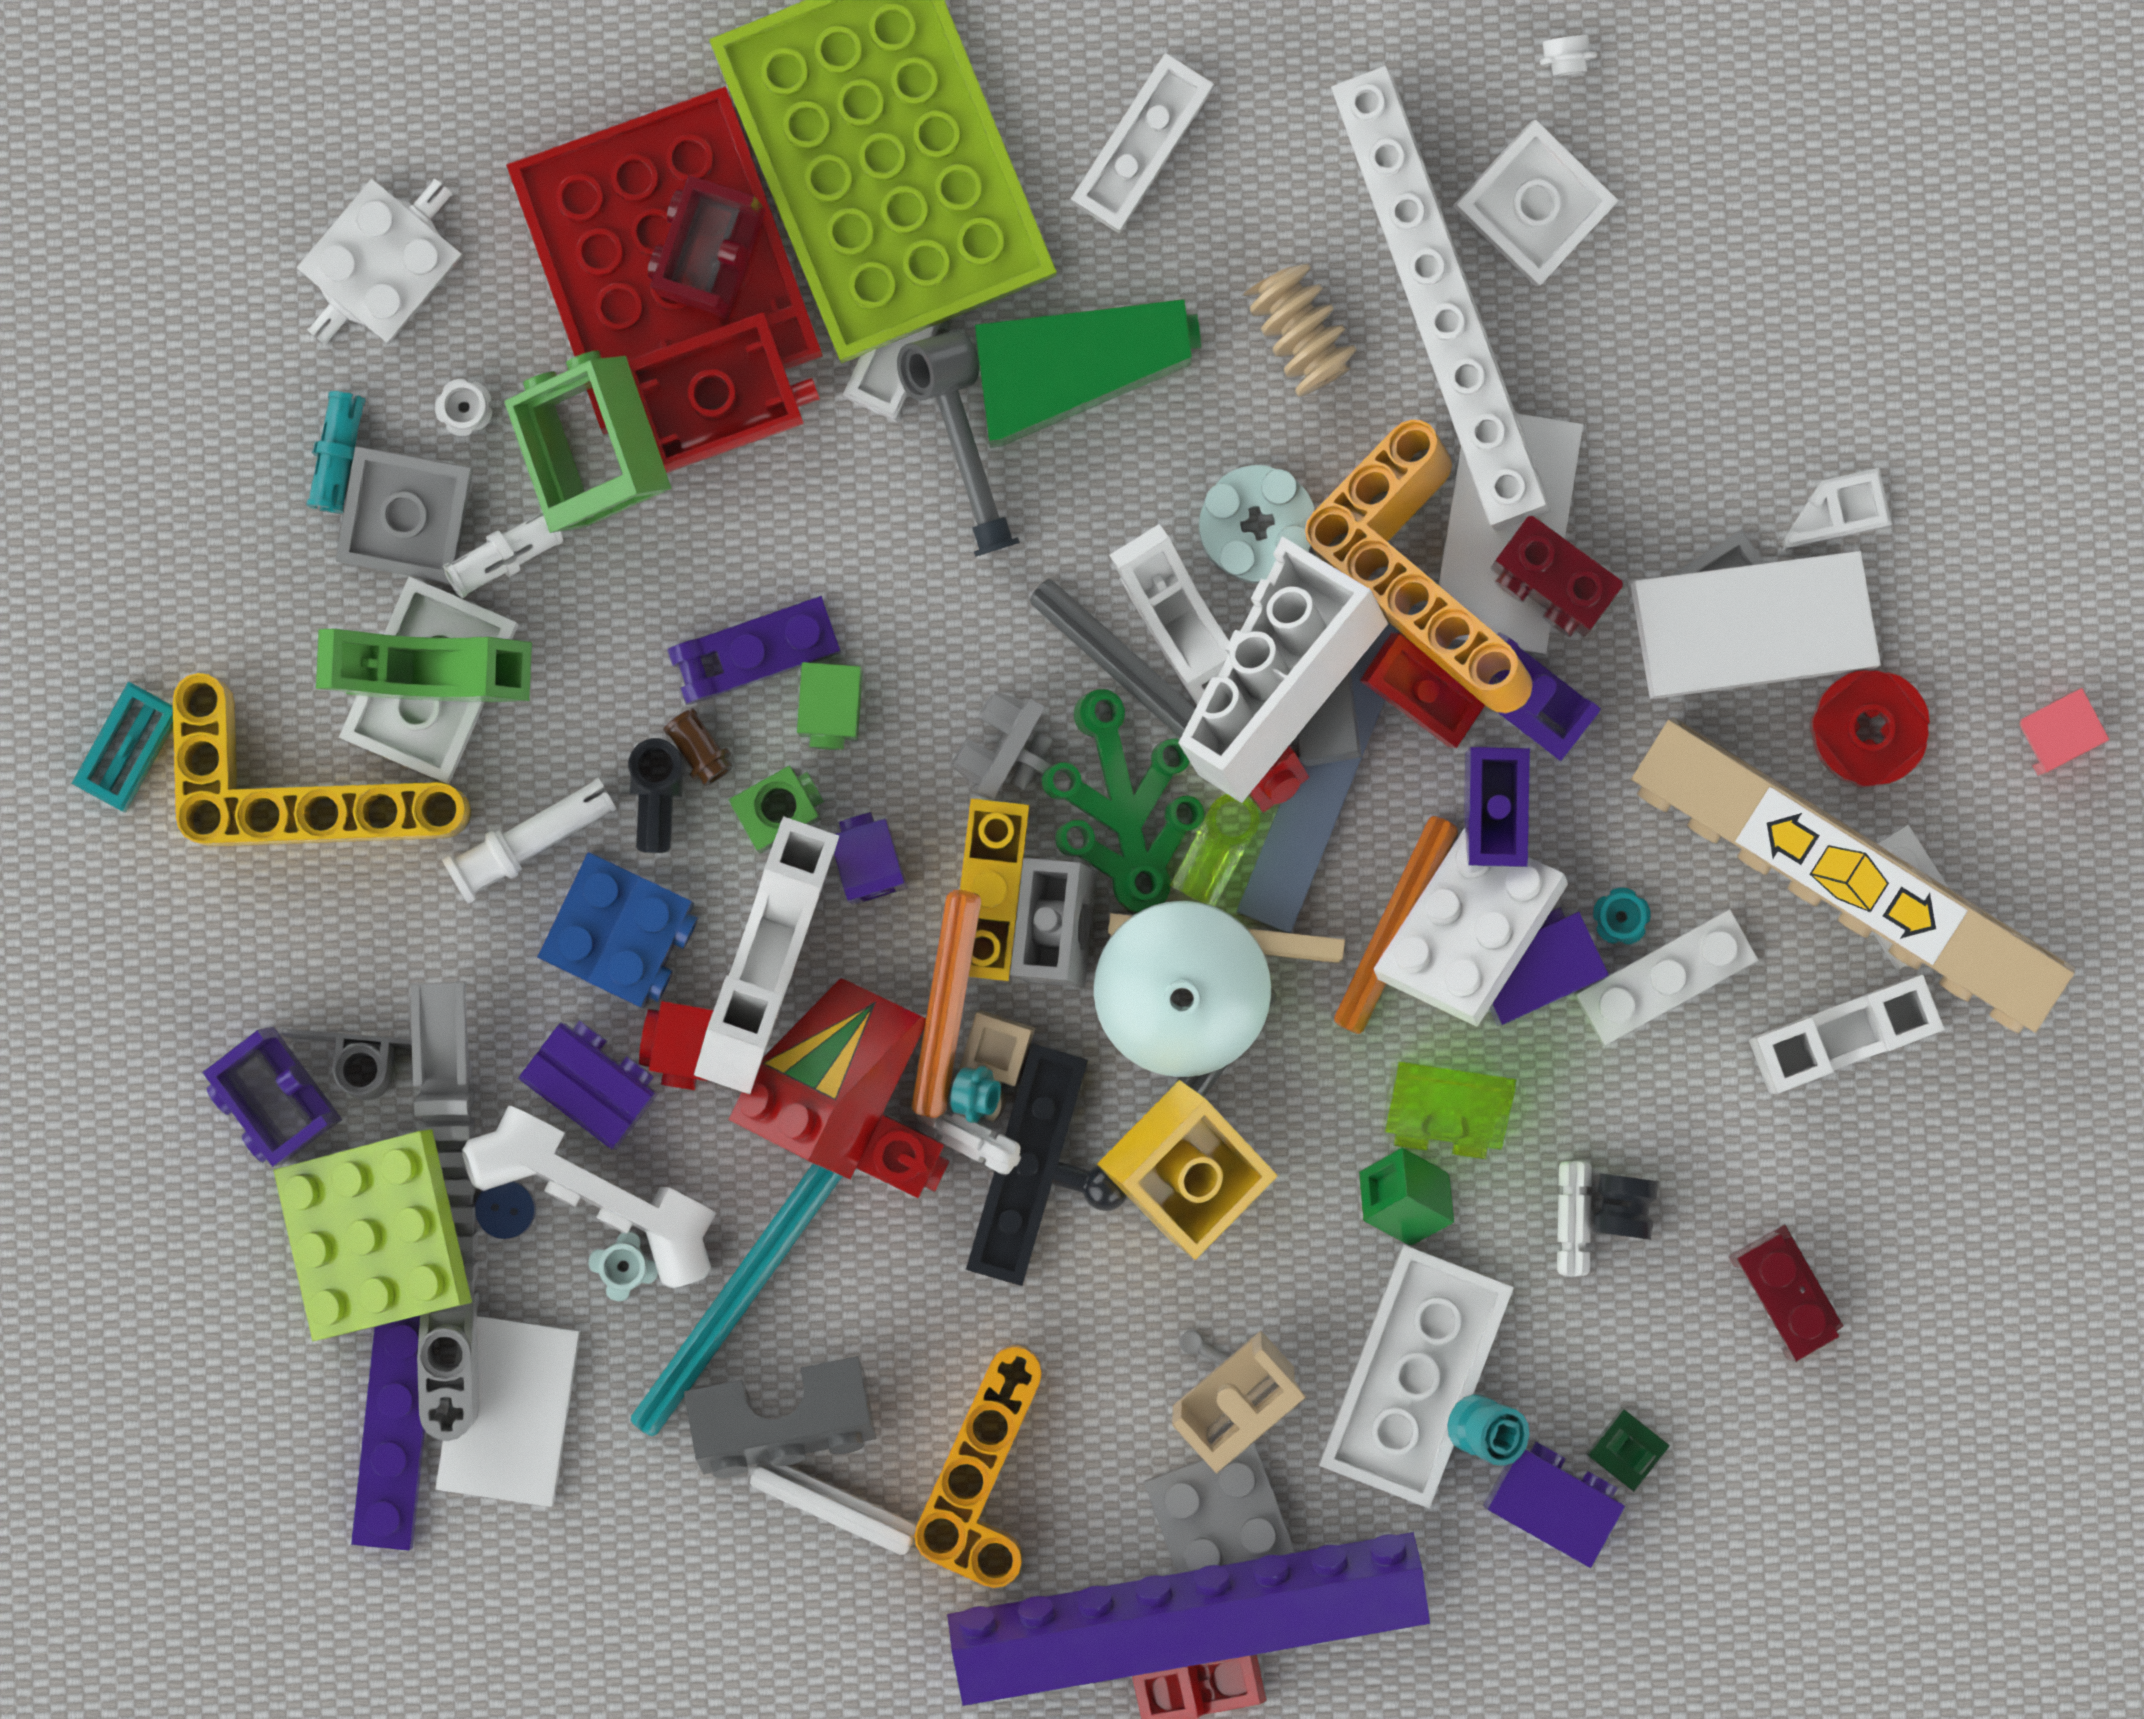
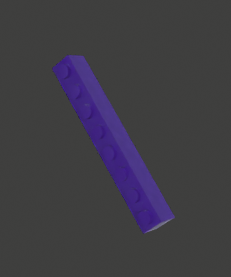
(1188, 1618)

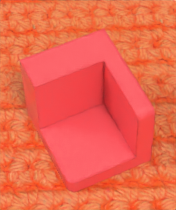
(2063, 731)

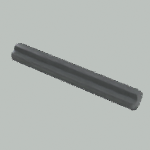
(1113, 656)

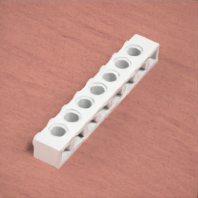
(1440, 298)

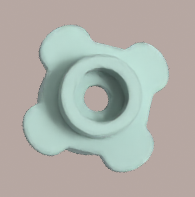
(606, 1264)

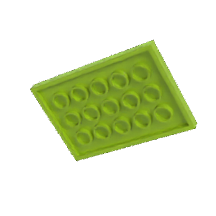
(882, 165)

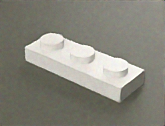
(1142, 143)
(1666, 977)

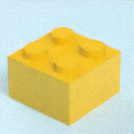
(1187, 1169)

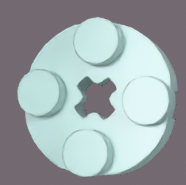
(1229, 505)

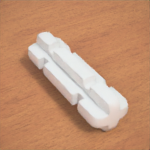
(972, 1140)
(1574, 1218)

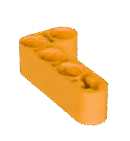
(989, 1460)

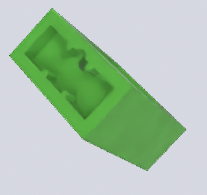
(548, 453)

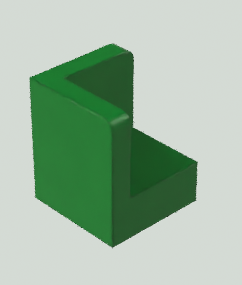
(1406, 1196)

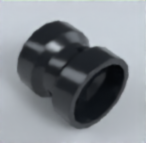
(1620, 1219)

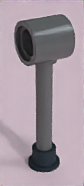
(938, 370)

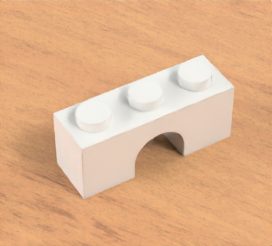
(1846, 1034)

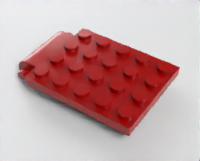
(595, 223)

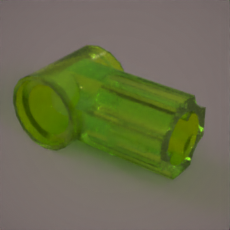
(1213, 855)

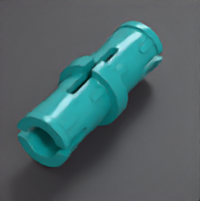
(335, 452)

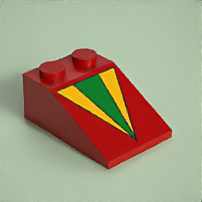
(831, 1077)

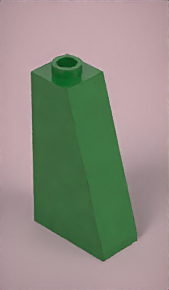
(1071, 362)

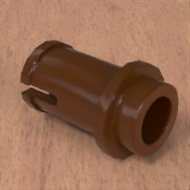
(698, 747)

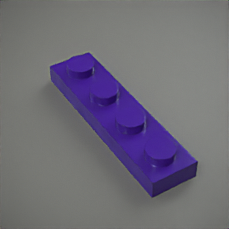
(390, 1441)

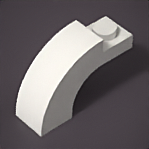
(1172, 609)

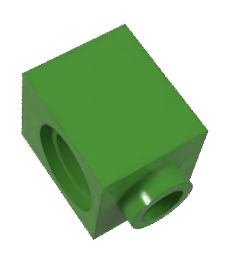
(829, 704)
(750, 805)

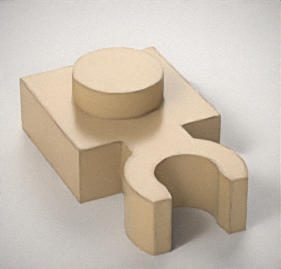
(999, 1046)

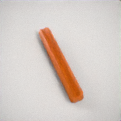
(1424, 862)
(946, 1003)

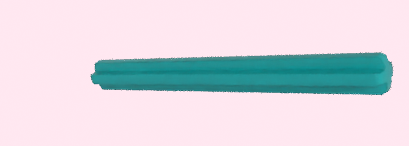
(734, 1299)

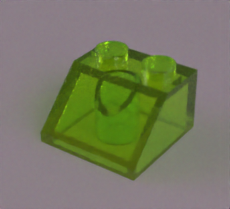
(1447, 1107)

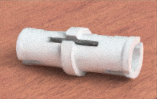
(501, 555)

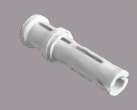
(503, 853)

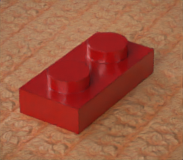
(1422, 690)

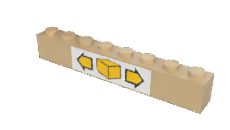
(1852, 874)

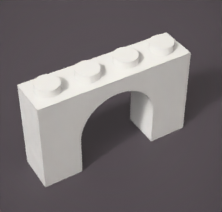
(766, 955)

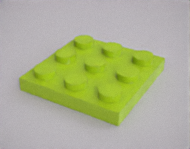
(372, 1235)

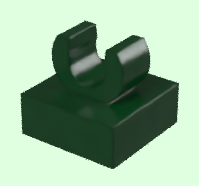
(1627, 1449)

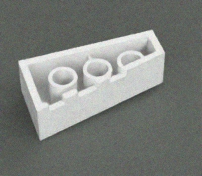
(1279, 668)

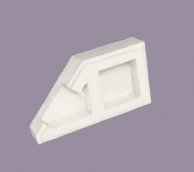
(1841, 509)

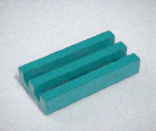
(146, 758)

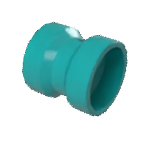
(1488, 1429)

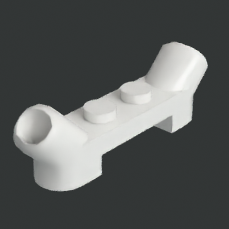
(527, 1148)

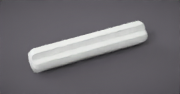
(835, 1506)

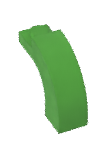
(424, 667)

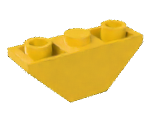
(994, 872)

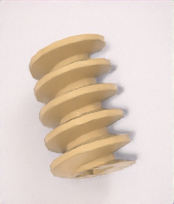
(1301, 328)

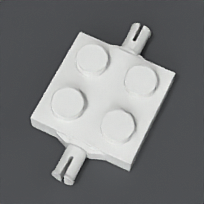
(379, 261)

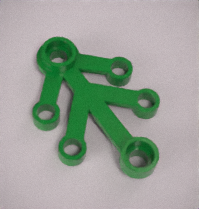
(1123, 811)

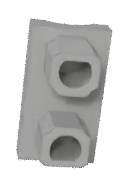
(990, 768)

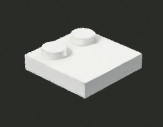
(1535, 203)

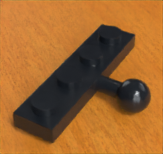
(1019, 1198)

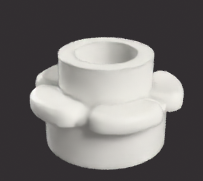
(1567, 55)
(448, 407)

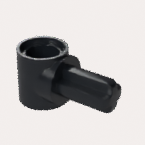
(655, 799)

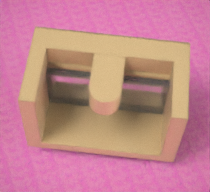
(1237, 1402)

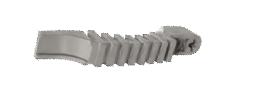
(445, 1103)

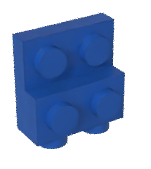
(618, 931)

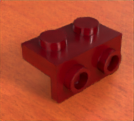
(1555, 576)

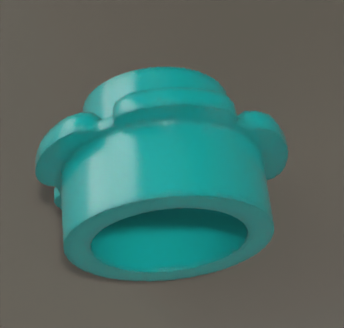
(1637, 913)
(975, 1093)

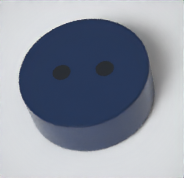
(506, 1210)

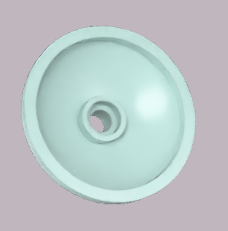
(1189, 949)

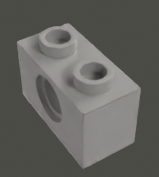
(1054, 922)

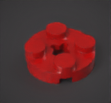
(1874, 694)

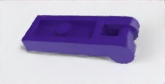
(756, 650)

